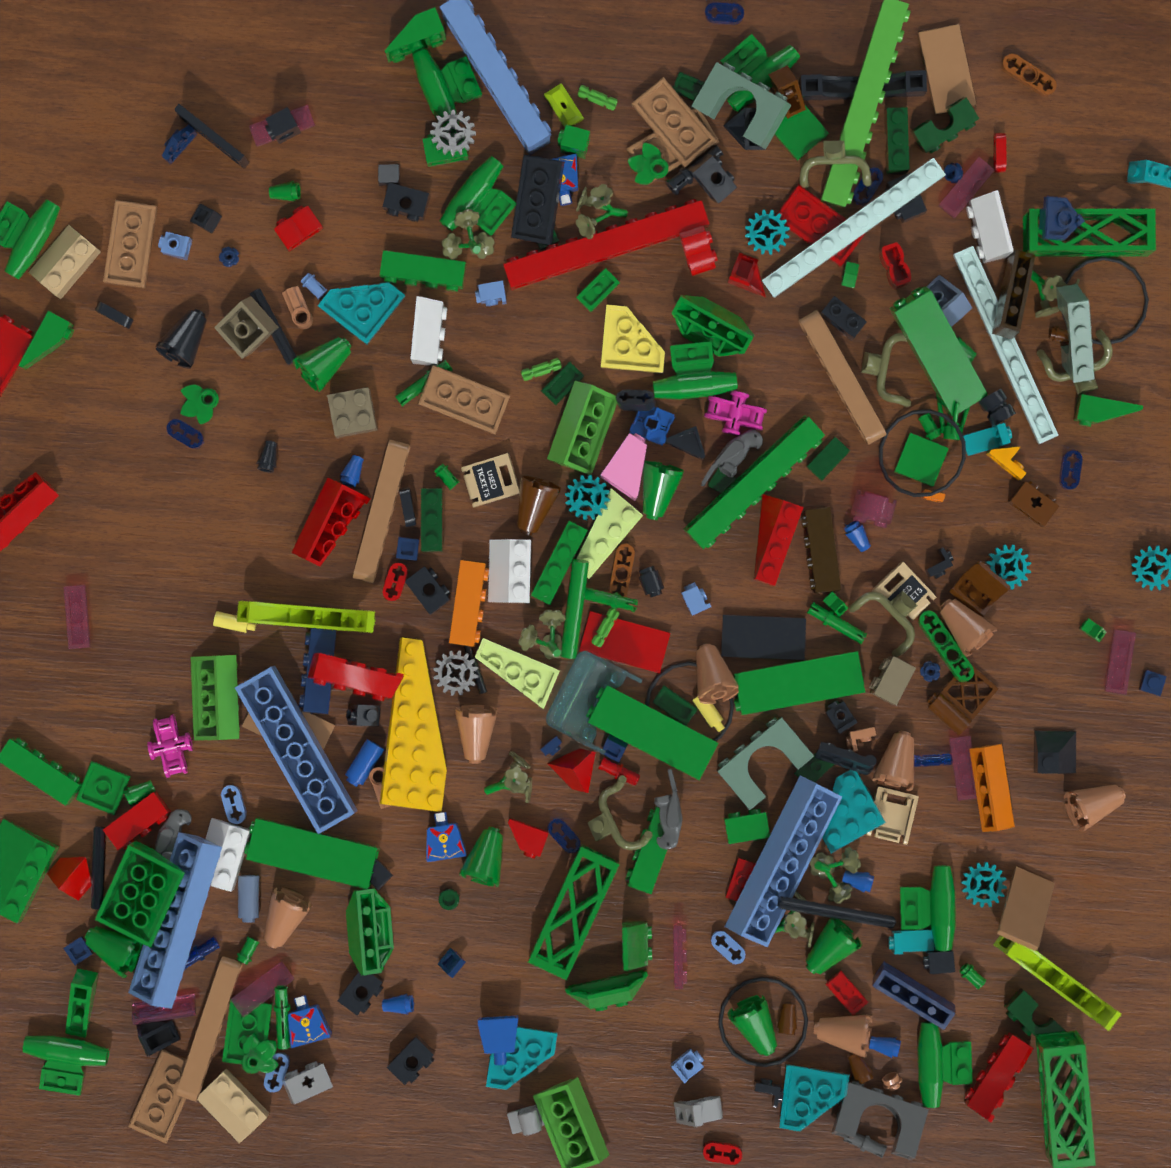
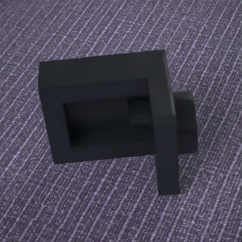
(939, 569)
(363, 715)
(766, 1086)

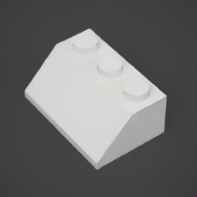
(989, 227)
(428, 331)
(509, 571)
(233, 842)

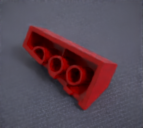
(23, 506)
(328, 521)
(775, 534)
(354, 676)
(998, 1076)

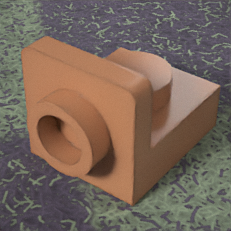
(862, 734)

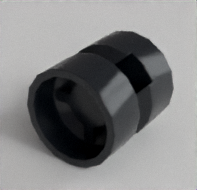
(997, 407)

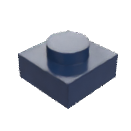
(407, 548)
(1152, 683)
(552, 747)
(614, 748)
(78, 950)
(451, 962)

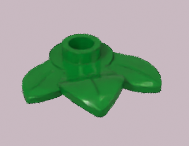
(645, 164)
(196, 403)
(261, 1053)

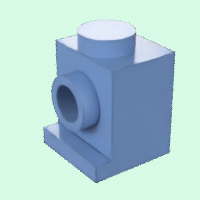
(182, 248)
(491, 293)
(695, 599)
(679, 1064)

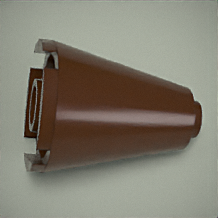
(535, 503)

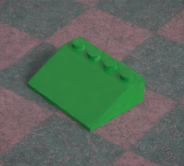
(22, 868)
(140, 893)

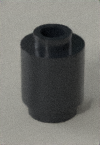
(651, 581)

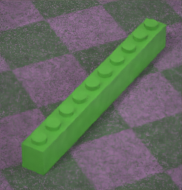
(866, 98)

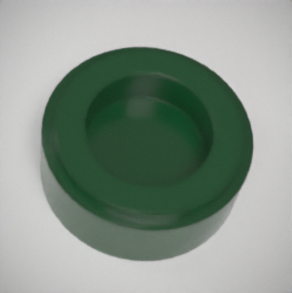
(449, 899)

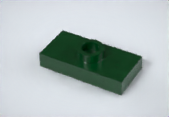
(813, 769)

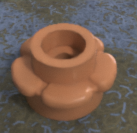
(891, 1081)

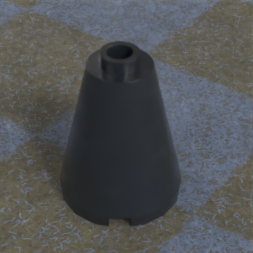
(183, 339)

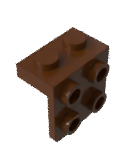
(979, 588)

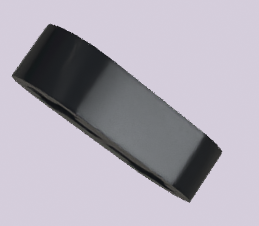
(114, 315)
(636, 400)
(407, 507)

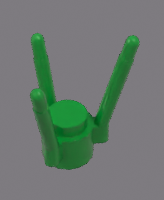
(949, 431)

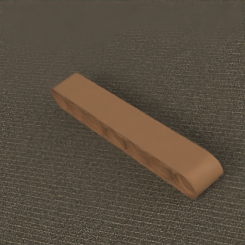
(842, 377)
(381, 511)
(209, 1028)

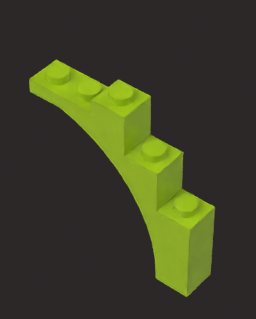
(305, 616)
(1060, 982)

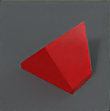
(747, 275)
(575, 769)
(71, 876)

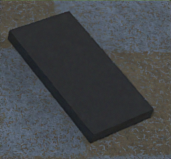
(211, 136)
(537, 199)
(763, 637)

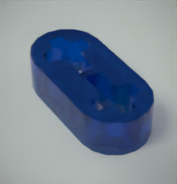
(725, 8)
(871, 189)
(182, 438)
(1065, 469)
(560, 838)

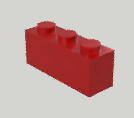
(137, 821)

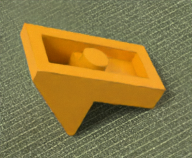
(1003, 459)

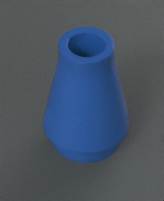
(351, 474)
(857, 535)
(860, 880)
(400, 1004)
(886, 1045)

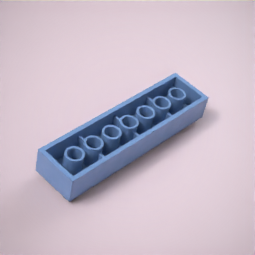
(496, 76)
(296, 749)
(783, 861)
(163, 964)

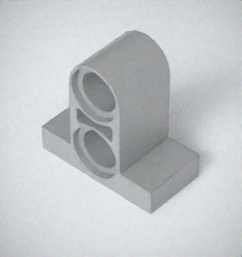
(698, 1111)
(525, 1120)

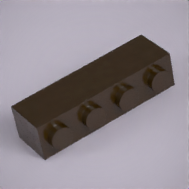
(1013, 294)
(821, 550)

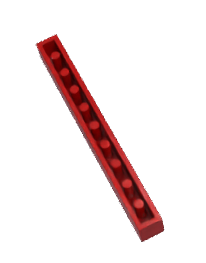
(605, 245)

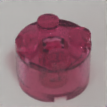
(874, 508)

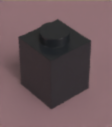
(939, 962)

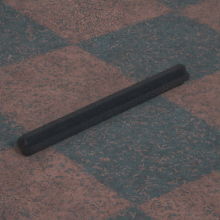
(836, 912)

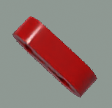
(999, 152)
(399, 584)
(721, 1158)

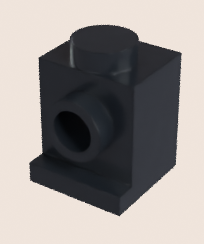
(846, 722)

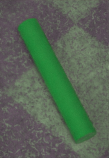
(574, 608)

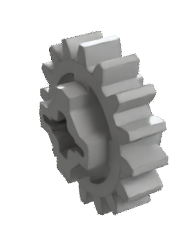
(461, 133)
(464, 684)

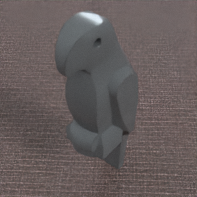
(734, 454)
(669, 816)
(168, 833)

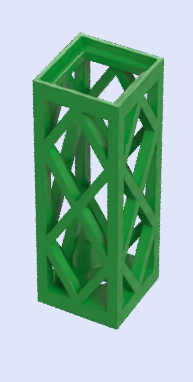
(1146, 234)
(551, 963)
(1063, 1045)

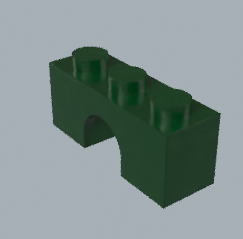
(961, 117)
(897, 140)
(431, 520)
(1021, 1008)

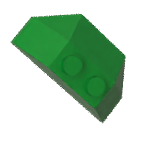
(707, 321)
(369, 931)
(608, 991)

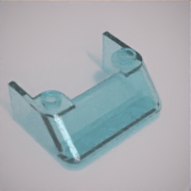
(579, 693)

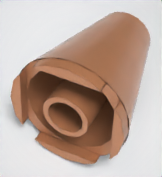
(966, 626)
(713, 676)
(475, 730)
(897, 763)
(1091, 805)
(284, 916)
(846, 1032)

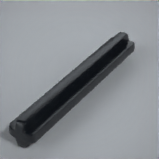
(278, 335)
(98, 867)

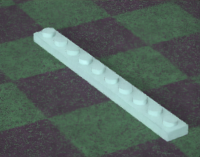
(854, 227)
(1006, 348)

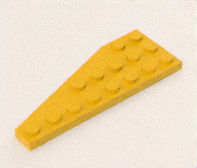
(414, 751)

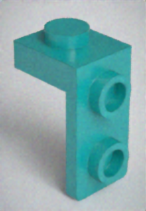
(1150, 172)
(987, 439)
(911, 941)

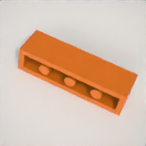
(468, 602)
(992, 788)

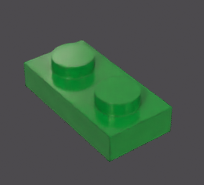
(597, 290)

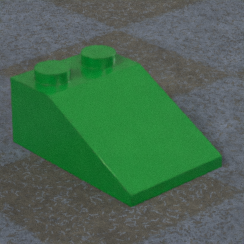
(635, 944)

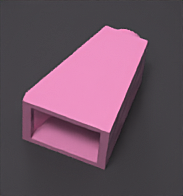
(626, 466)

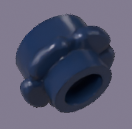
(953, 172)
(234, 256)
(935, 671)

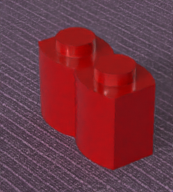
(298, 227)
(698, 251)
(893, 261)

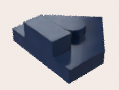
(177, 143)
(1058, 218)

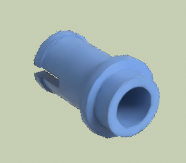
(313, 285)

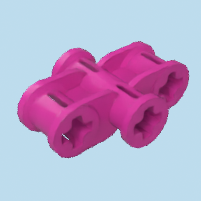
(727, 411)
(172, 753)

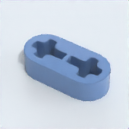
(228, 806)
(724, 950)
(281, 1073)

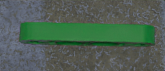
(942, 648)

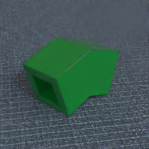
(850, 274)
(835, 604)
(1093, 630)

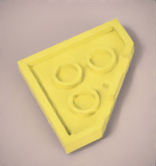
(628, 343)

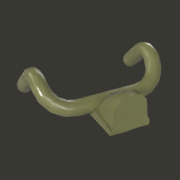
(835, 154)
(878, 364)
(1084, 386)
(898, 608)
(605, 824)

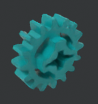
(765, 223)
(579, 504)
(1014, 558)
(1152, 558)
(991, 878)

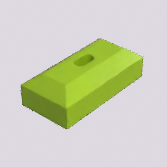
(568, 116)

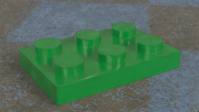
(241, 1028)

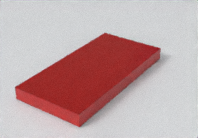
(812, 220)
(627, 643)

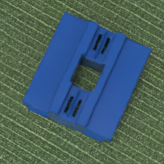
(654, 435)

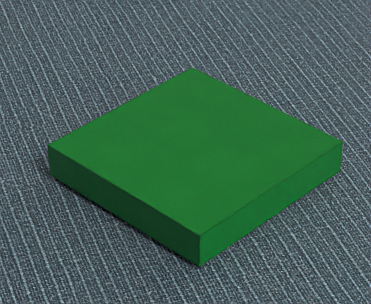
(800, 133)
(921, 459)
(103, 788)

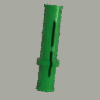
(417, 387)
(614, 600)
(828, 618)
(281, 995)

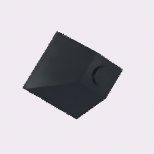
(1054, 752)

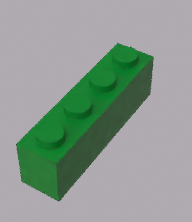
(423, 270)
(559, 563)
(39, 771)
(648, 858)

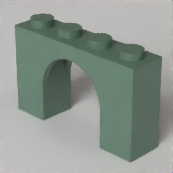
(770, 107)
(1078, 355)
(736, 769)

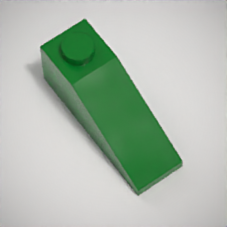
(49, 336)
(1095, 409)
(81, 1002)

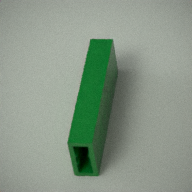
(938, 350)
(799, 683)
(651, 731)
(311, 853)

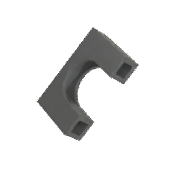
(909, 1117)

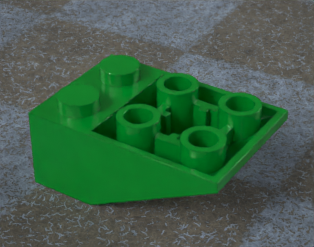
(421, 32)

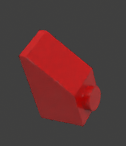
(529, 838)

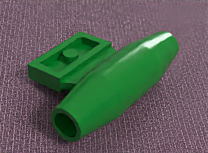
(752, 60)
(445, 86)
(480, 197)
(25, 234)
(694, 374)
(933, 907)
(64, 1061)
(940, 1064)

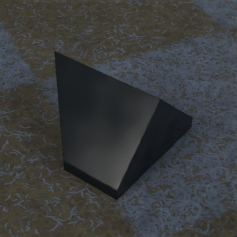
(738, 125)
(688, 442)
(157, 1035)

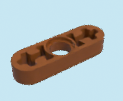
(1027, 66)
(629, 569)

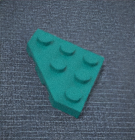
(362, 308)
(855, 814)
(530, 1051)
(809, 1095)

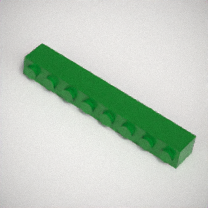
(754, 482)

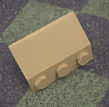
(64, 262)
(233, 1106)

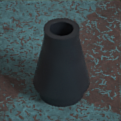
(268, 457)

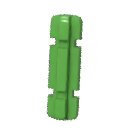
(597, 97)
(541, 369)
(605, 627)

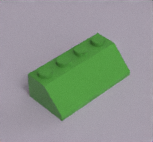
(583, 428)
(215, 697)
(571, 1125)

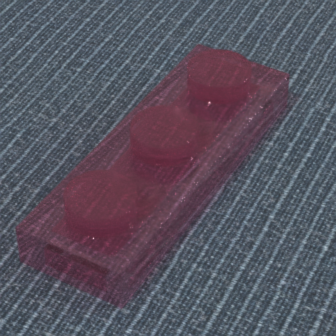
(301, 116)
(966, 187)
(77, 617)
(1120, 662)
(962, 767)
(680, 956)
(261, 989)
(182, 1007)

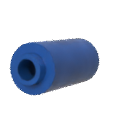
(364, 763)

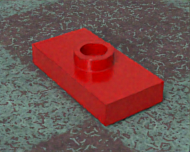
(739, 878)
(846, 992)

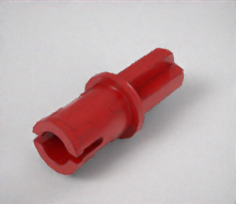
(617, 771)

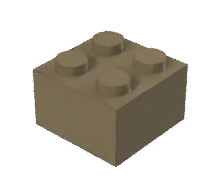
(246, 327)
(352, 412)
(892, 680)

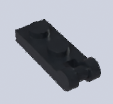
(845, 758)

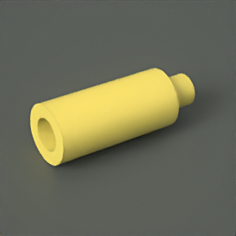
(230, 622)
(710, 714)

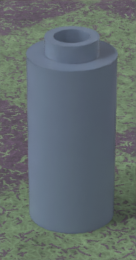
(248, 897)

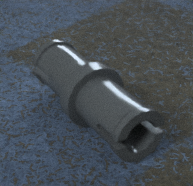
(867, 1144)

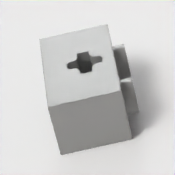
(319, 1082)

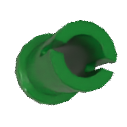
(929, 426)
(446, 476)
(247, 950)
(972, 975)

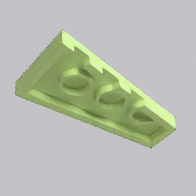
(608, 531)
(522, 672)

